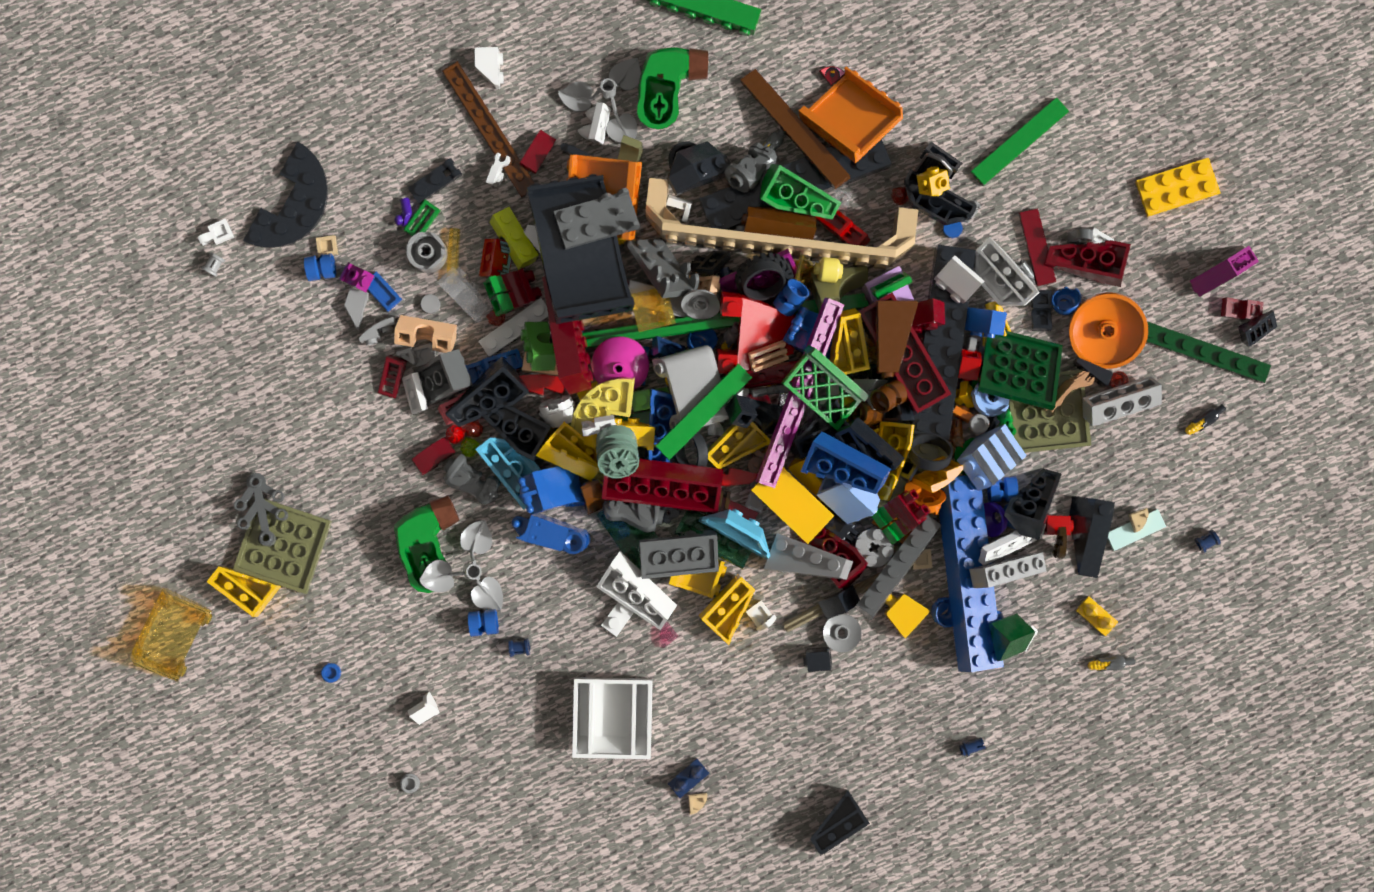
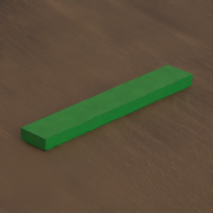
(1019, 141)
(703, 411)

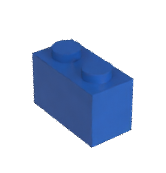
(985, 321)

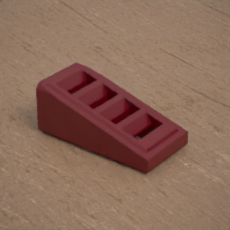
(400, 372)

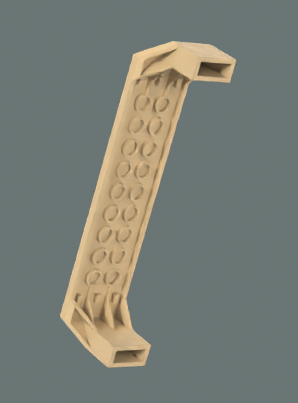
(673, 231)

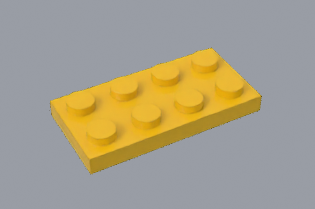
(1177, 187)

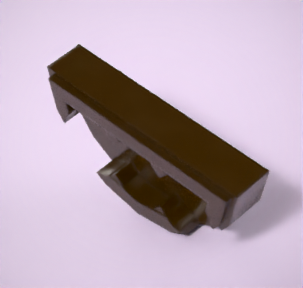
(1060, 545)

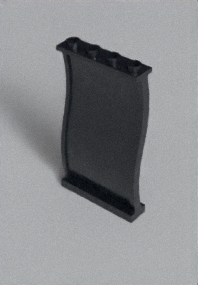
(585, 278)

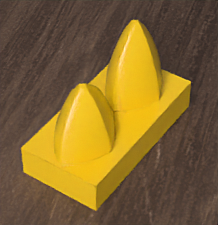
(1096, 616)

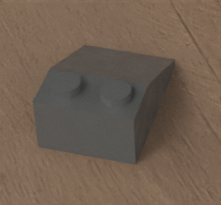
(444, 377)

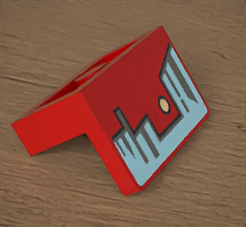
(495, 258)

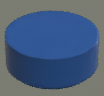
(953, 230)
(331, 672)

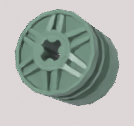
(617, 451)

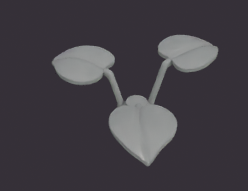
(579, 96)
(438, 573)

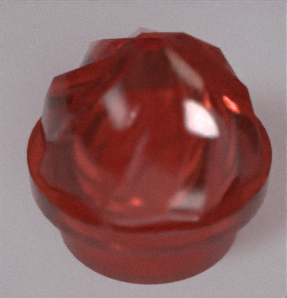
(899, 195)
(494, 320)
(1118, 379)
(473, 429)

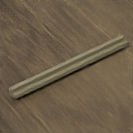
(816, 611)

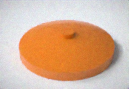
(1108, 330)

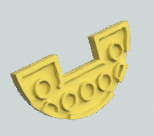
(603, 400)

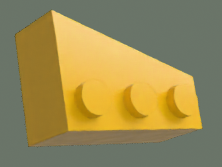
(643, 432)
(569, 452)
(244, 590)
(728, 607)

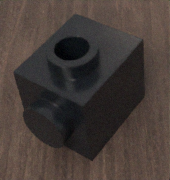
(818, 659)

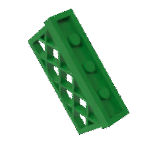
(835, 374)

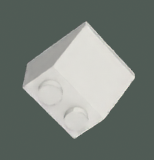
(958, 280)

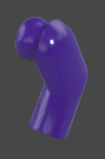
(406, 212)

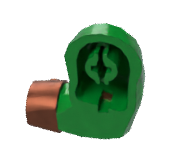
(662, 80)
(418, 538)

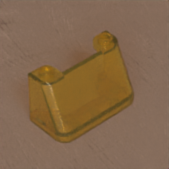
(169, 634)

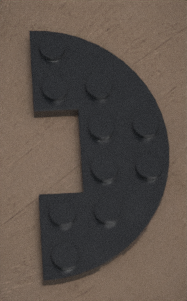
(302, 208)

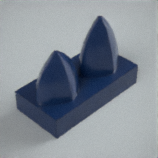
(663, 347)
(688, 778)

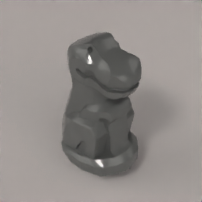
(750, 169)
(466, 479)
(637, 515)

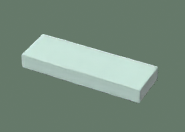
(1125, 535)

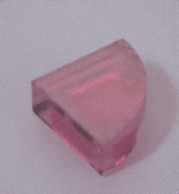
(667, 634)

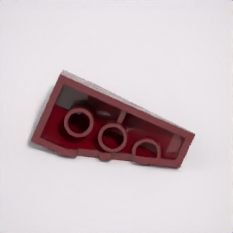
(1095, 261)
(833, 544)

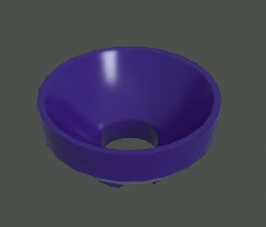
(994, 527)

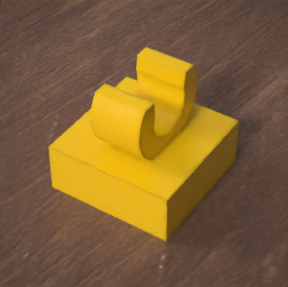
(964, 394)

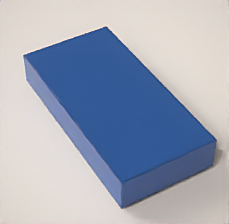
(383, 292)

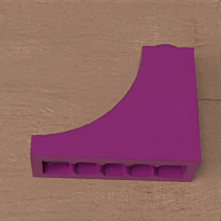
(1224, 271)

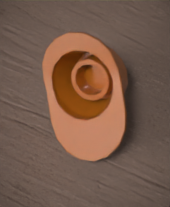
(932, 500)

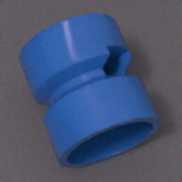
(320, 267)
(791, 297)
(1009, 489)
(483, 622)

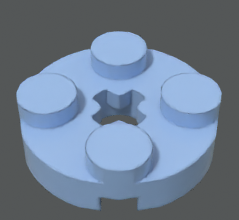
(986, 406)

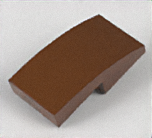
(592, 496)

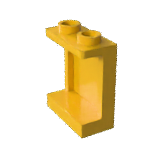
(701, 583)

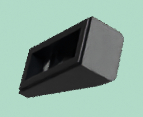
(1250, 326)
(1101, 375)

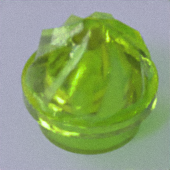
(469, 446)

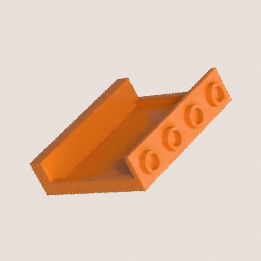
(852, 115)
(616, 174)

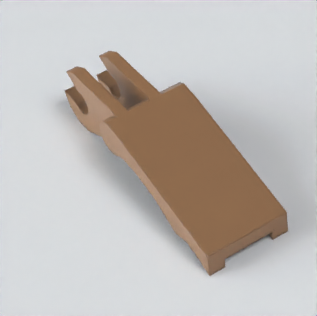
(1073, 383)

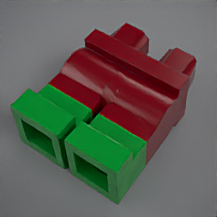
(511, 291)
(906, 511)

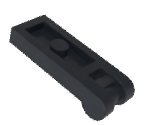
(434, 181)

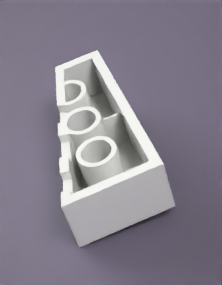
(641, 596)

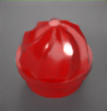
(455, 434)

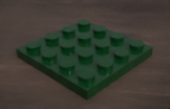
(1021, 369)

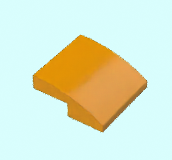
(935, 480)

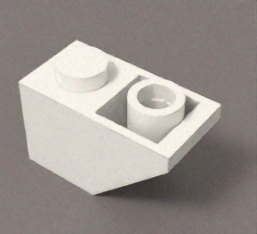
(488, 64)

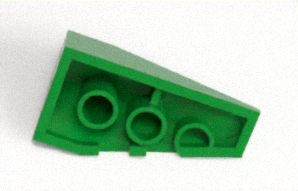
(792, 193)

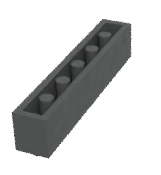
(897, 567)

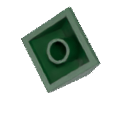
(1010, 636)

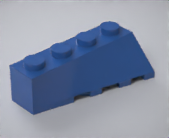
(661, 410)
(844, 464)

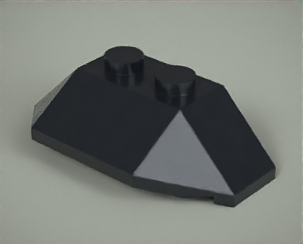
(697, 167)
(945, 208)

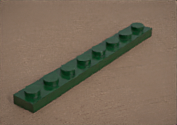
(1207, 353)

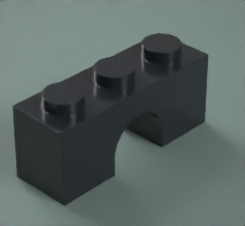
(745, 410)

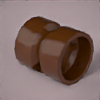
(888, 396)
(866, 414)

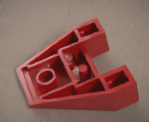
(758, 327)

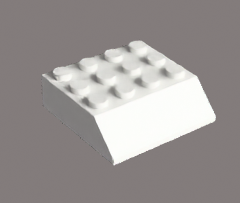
(612, 718)

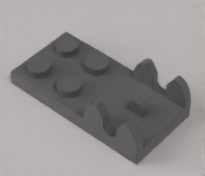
(596, 219)
(663, 268)
(679, 555)

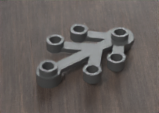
(260, 506)

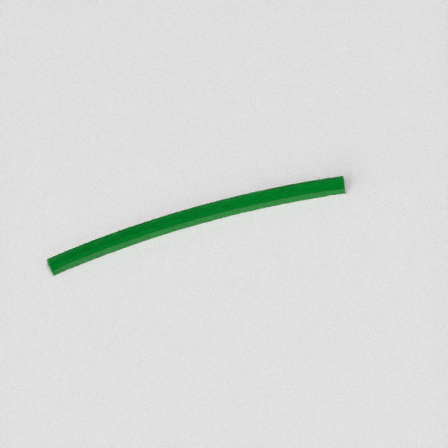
(691, 325)

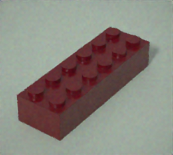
(569, 351)
(917, 369)
(668, 486)

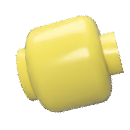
(828, 270)

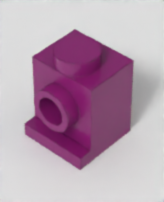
(356, 277)

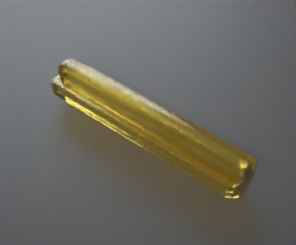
(453, 248)

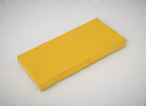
(794, 506)

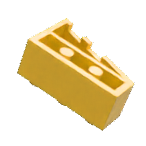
(848, 343)
(735, 444)

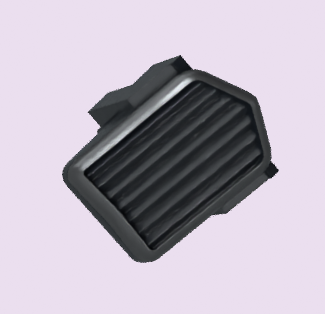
(936, 157)

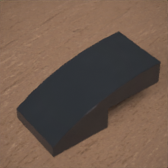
(1041, 311)

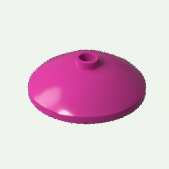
(621, 352)

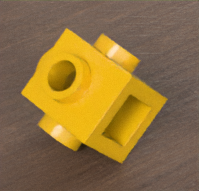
(933, 181)

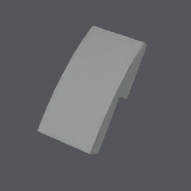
(373, 334)

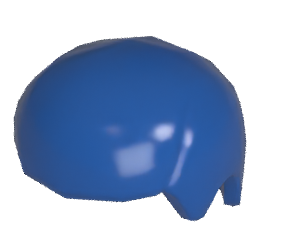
(1072, 302)
(710, 339)
(938, 608)

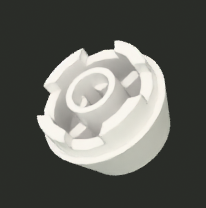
(557, 411)

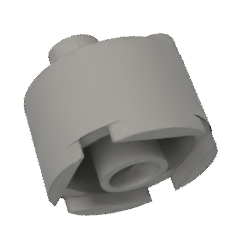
(438, 252)
(883, 551)

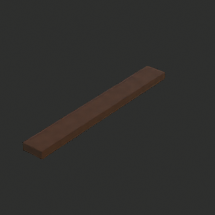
(488, 126)
(795, 129)

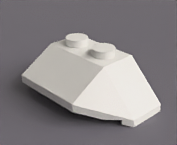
(1002, 276)

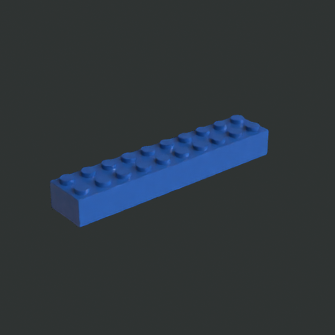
(971, 608)

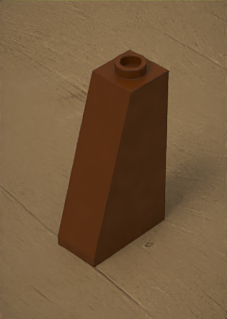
(779, 222)
(892, 333)

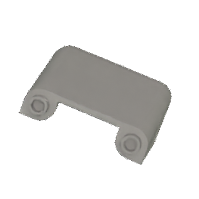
(690, 378)

